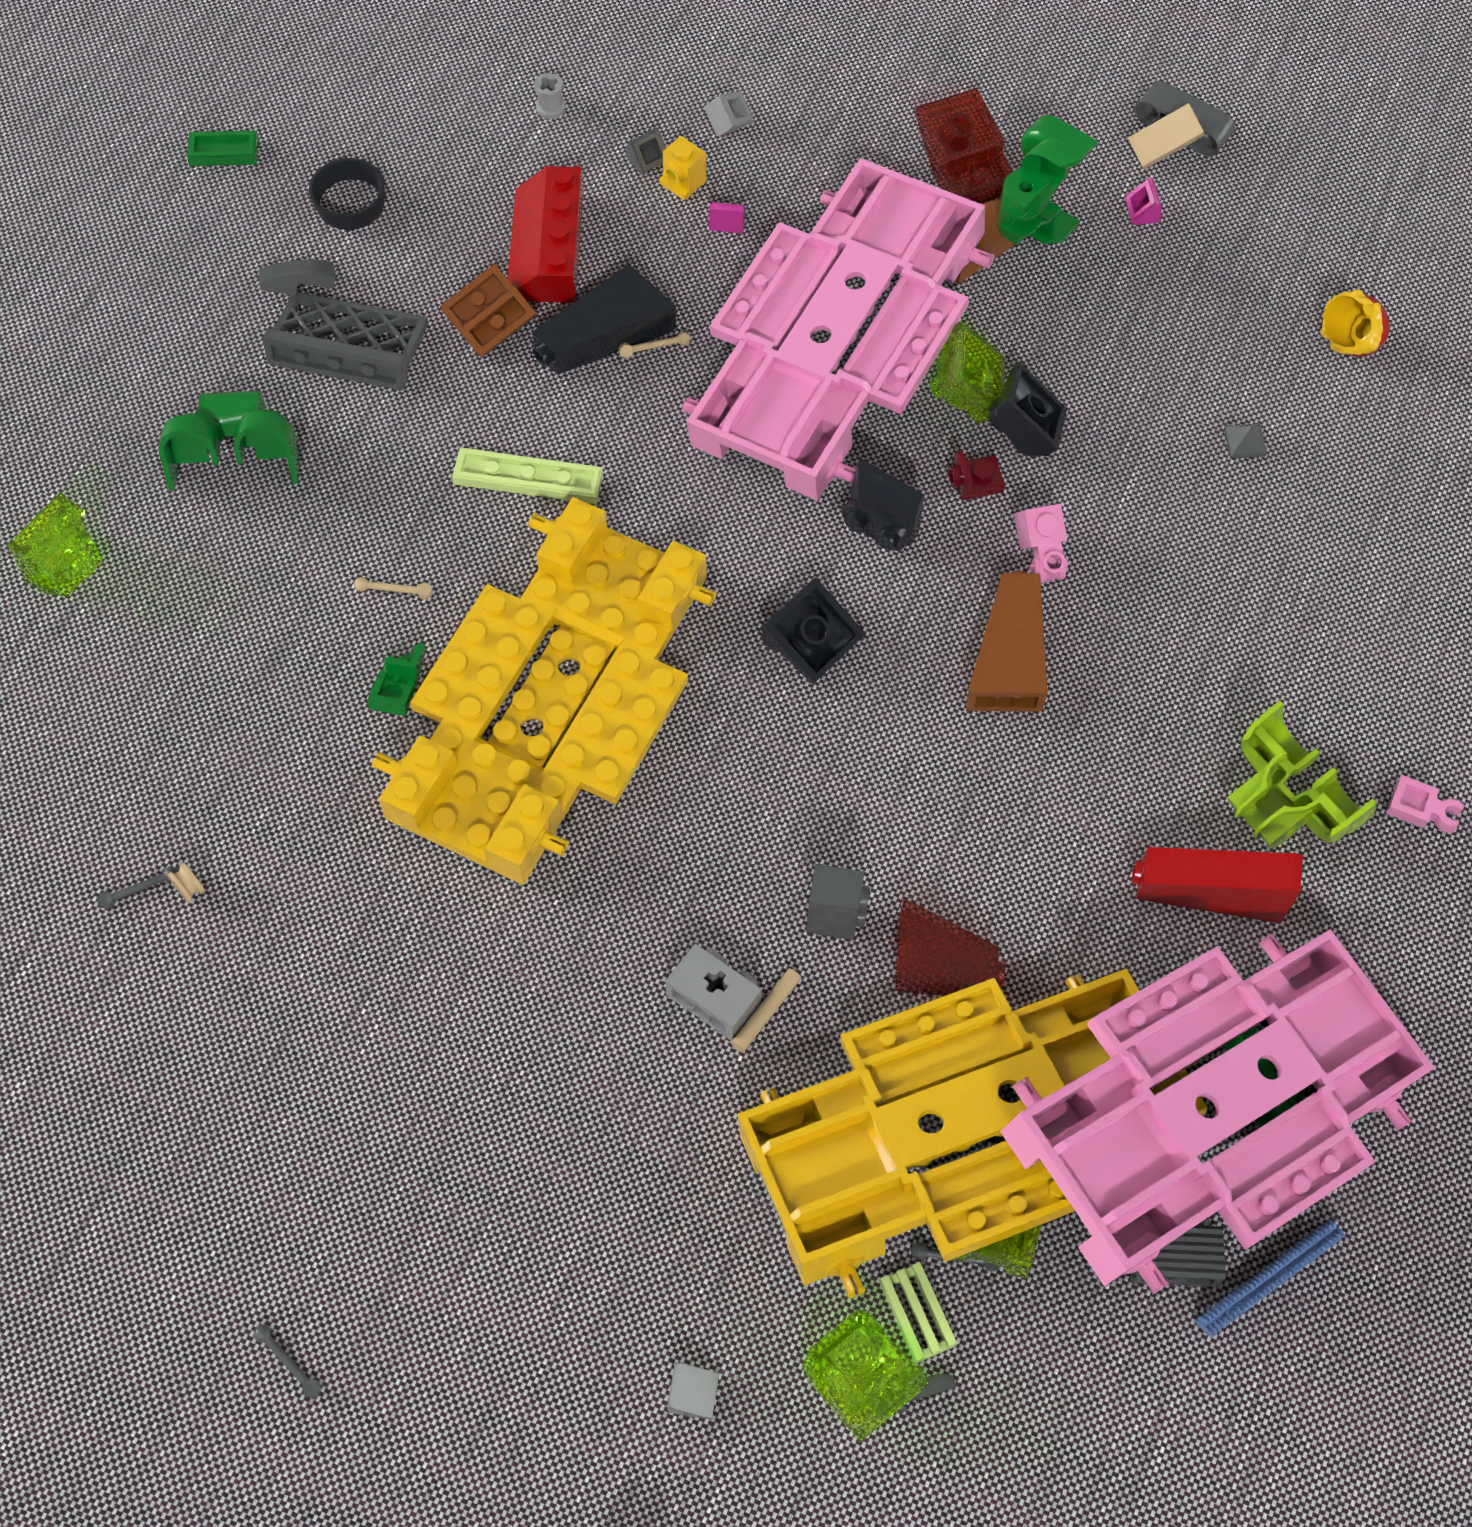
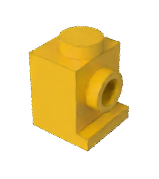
(683, 168)

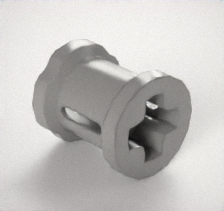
(549, 90)

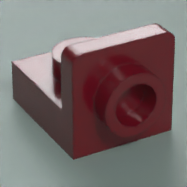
(975, 476)

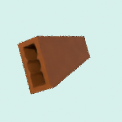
(1012, 653)

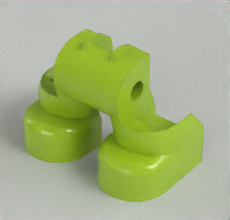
(1272, 807)

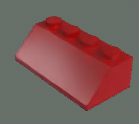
(547, 235)

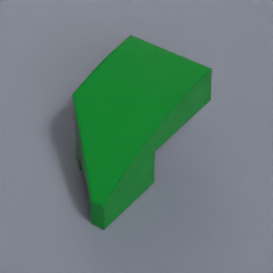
(397, 682)

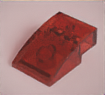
(964, 146)

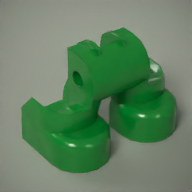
(1025, 204)
(224, 414)

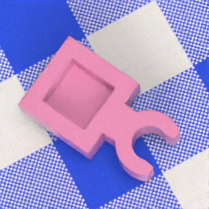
(1418, 804)

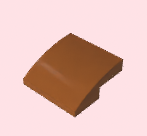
(488, 311)

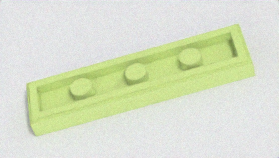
(527, 475)

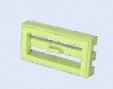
(902, 1276)

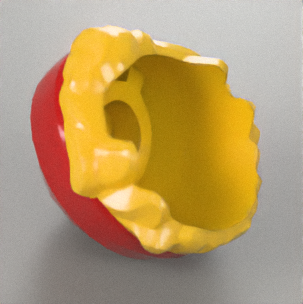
(1355, 323)

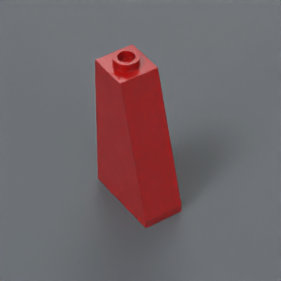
(1221, 881)

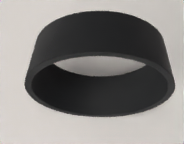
(343, 170)

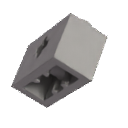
(722, 1010)

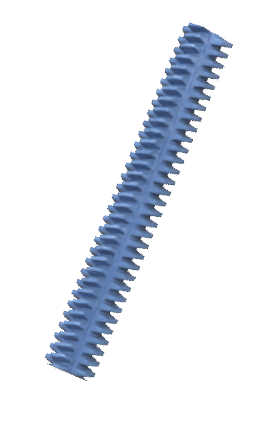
(1268, 1278)

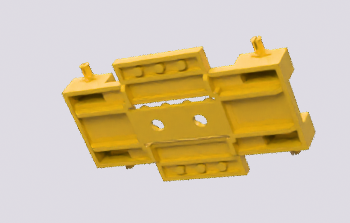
(494, 794)
(844, 1146)

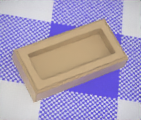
(1166, 136)

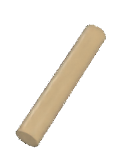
(766, 1010)

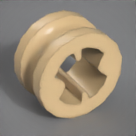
(185, 882)

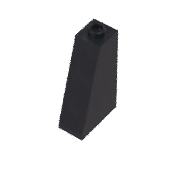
(599, 322)

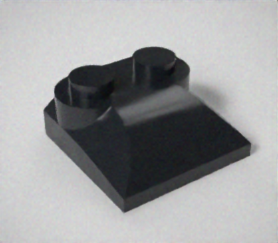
(1028, 414)
(883, 508)
(811, 631)

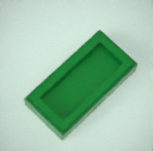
(223, 148)

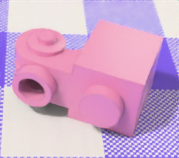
(1043, 532)

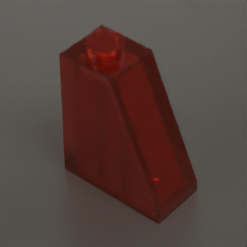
(940, 955)

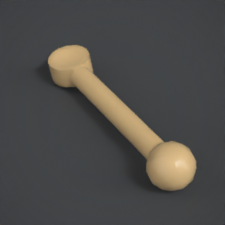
(626, 350)
(423, 590)

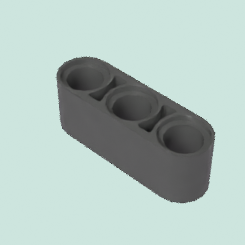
(1164, 99)

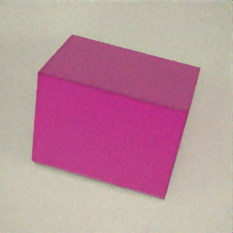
(1144, 203)
(727, 217)

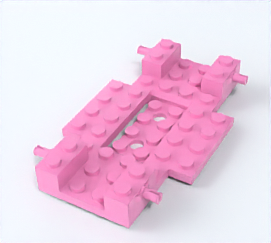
(778, 384)
(1134, 1155)

